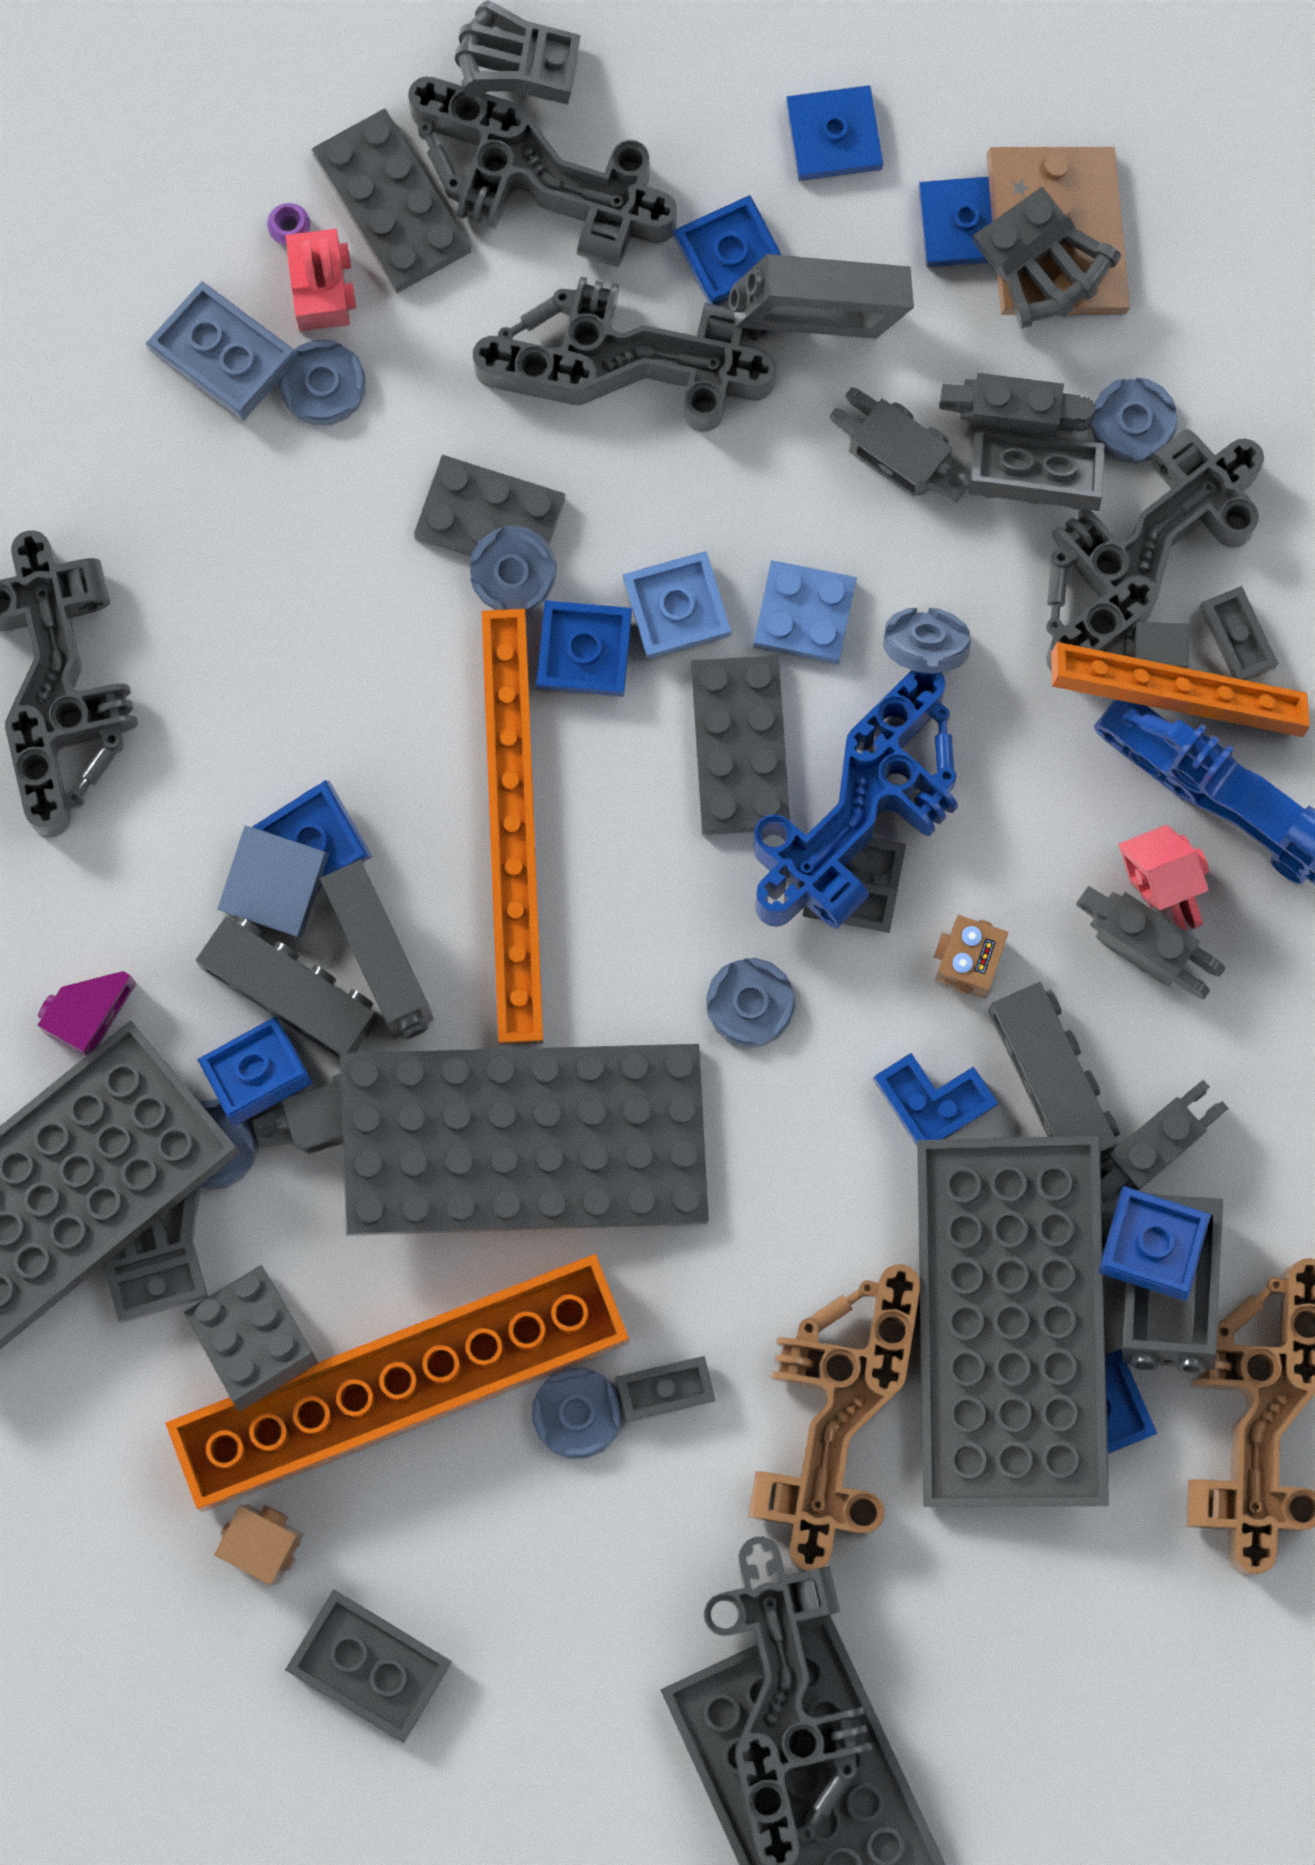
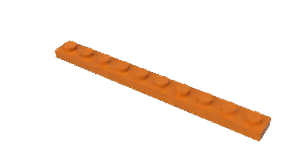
(512, 827)

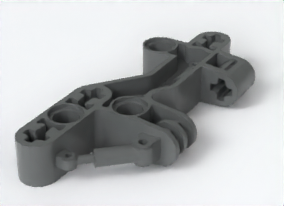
(600, 199)
(619, 358)
(1198, 495)
(46, 605)
(778, 1712)

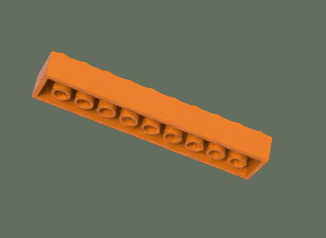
(399, 1383)

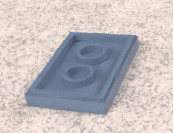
(222, 350)

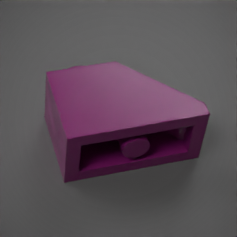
(85, 1010)

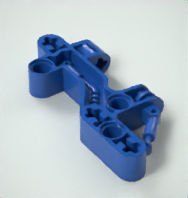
(1212, 780)
(817, 861)

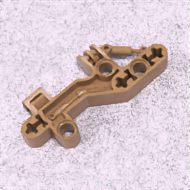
(1254, 1491)
(818, 1493)

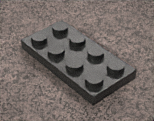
(391, 200)
(739, 742)

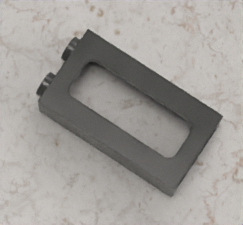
(822, 296)
(377, 950)
(1201, 1353)

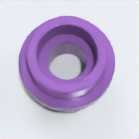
(284, 213)

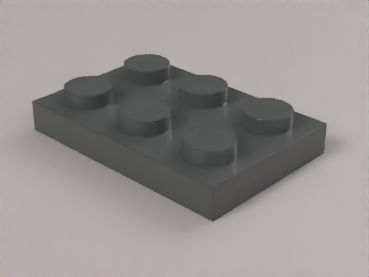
(1037, 468)
(473, 501)
(250, 1338)
(368, 1665)

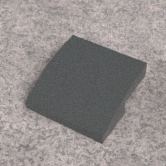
(879, 870)

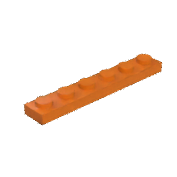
(1179, 689)

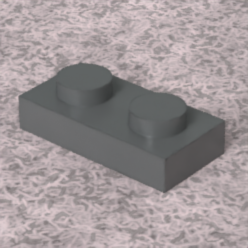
(1238, 634)
(665, 1389)

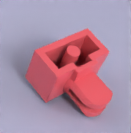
(318, 279)
(1167, 873)

